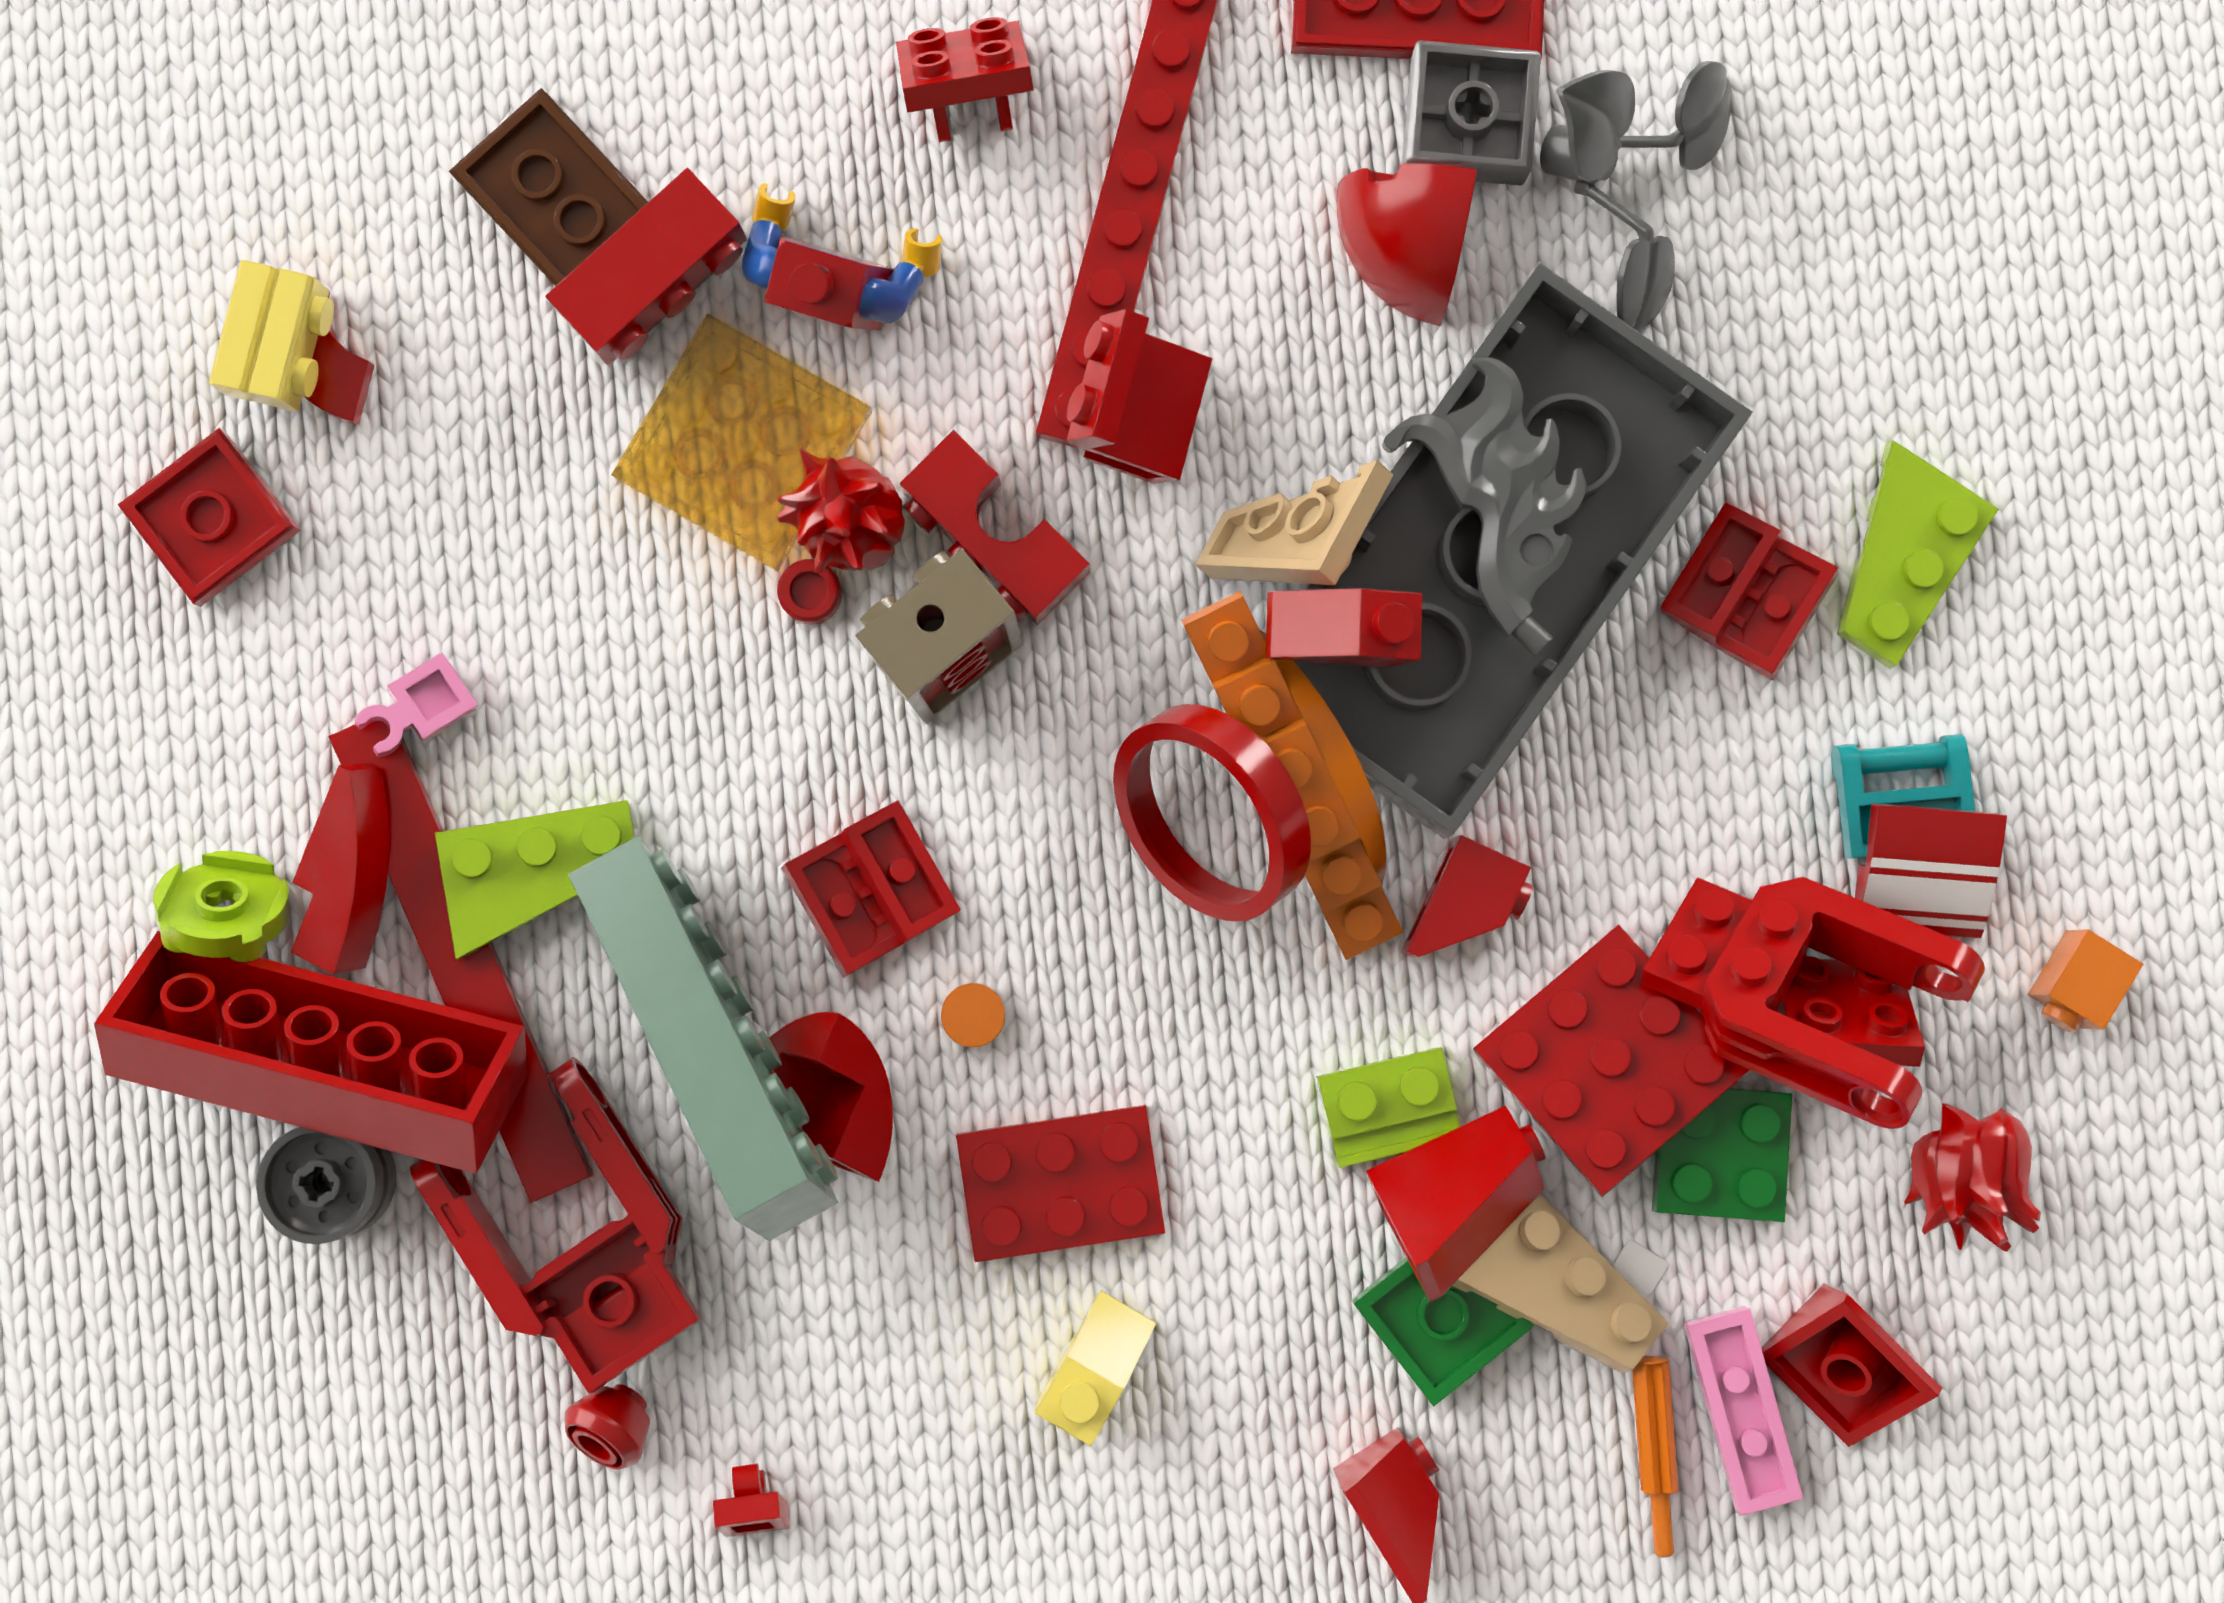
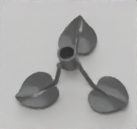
(1586, 150)

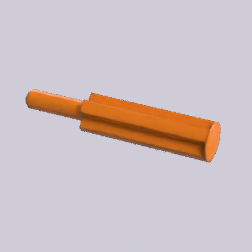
(1656, 1445)

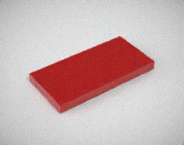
(1395, 26)

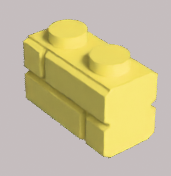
(271, 336)

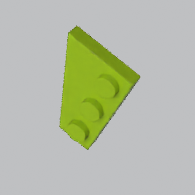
(1911, 552)
(520, 867)

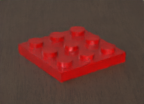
(1608, 1062)

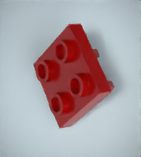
(964, 68)
(1855, 1009)

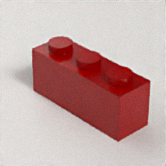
(649, 268)

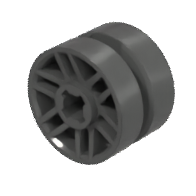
(305, 1205)

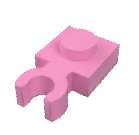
(425, 700)

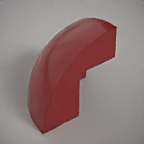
(1407, 233)
(841, 1089)

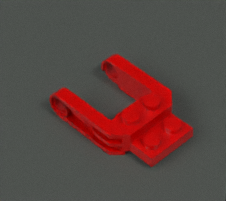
(1742, 955)
(609, 1294)

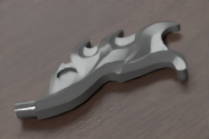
(1513, 489)

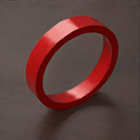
(1260, 776)

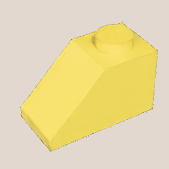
(1094, 1368)

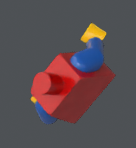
(828, 281)

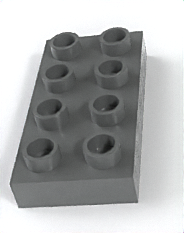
(1645, 443)

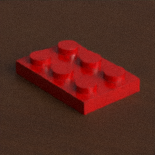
(1060, 1183)

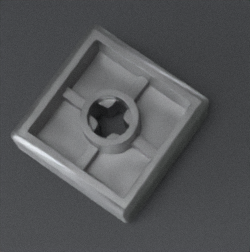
(1501, 86)

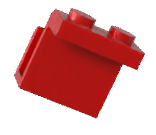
(1136, 399)

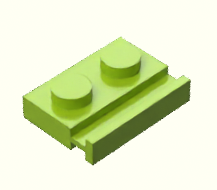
(1388, 1106)

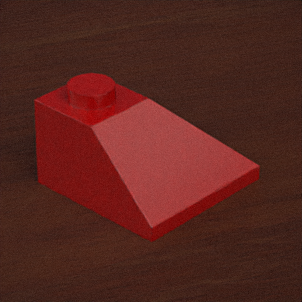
(1396, 1504)

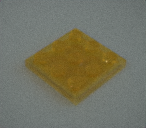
(732, 436)

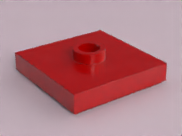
(209, 517)

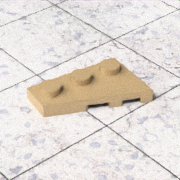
(1296, 538)

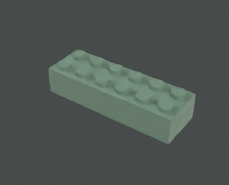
(705, 1040)

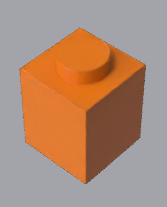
(2084, 981)

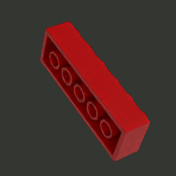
(315, 1053)

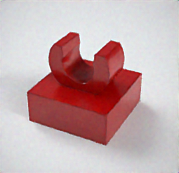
(751, 1508)

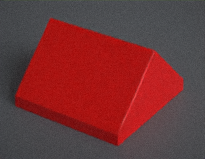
(1847, 1366)

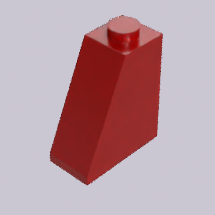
(1458, 1195)

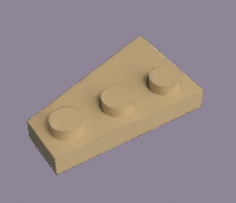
(1564, 1285)

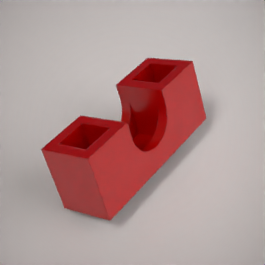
(949, 494)

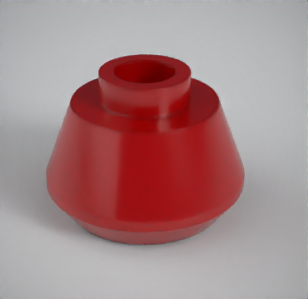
(609, 1426)

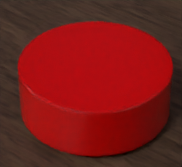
(807, 594)

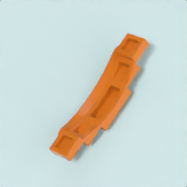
(1306, 737)

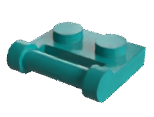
(1855, 806)

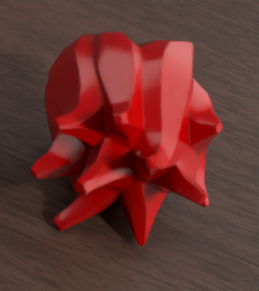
(844, 513)
(1974, 1175)

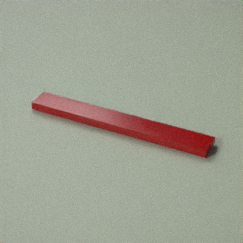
(537, 1125)

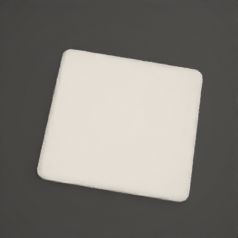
(1640, 1267)

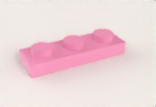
(1743, 1410)

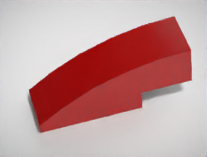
(345, 872)

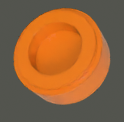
(973, 1015)

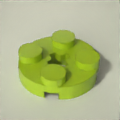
(193, 924)

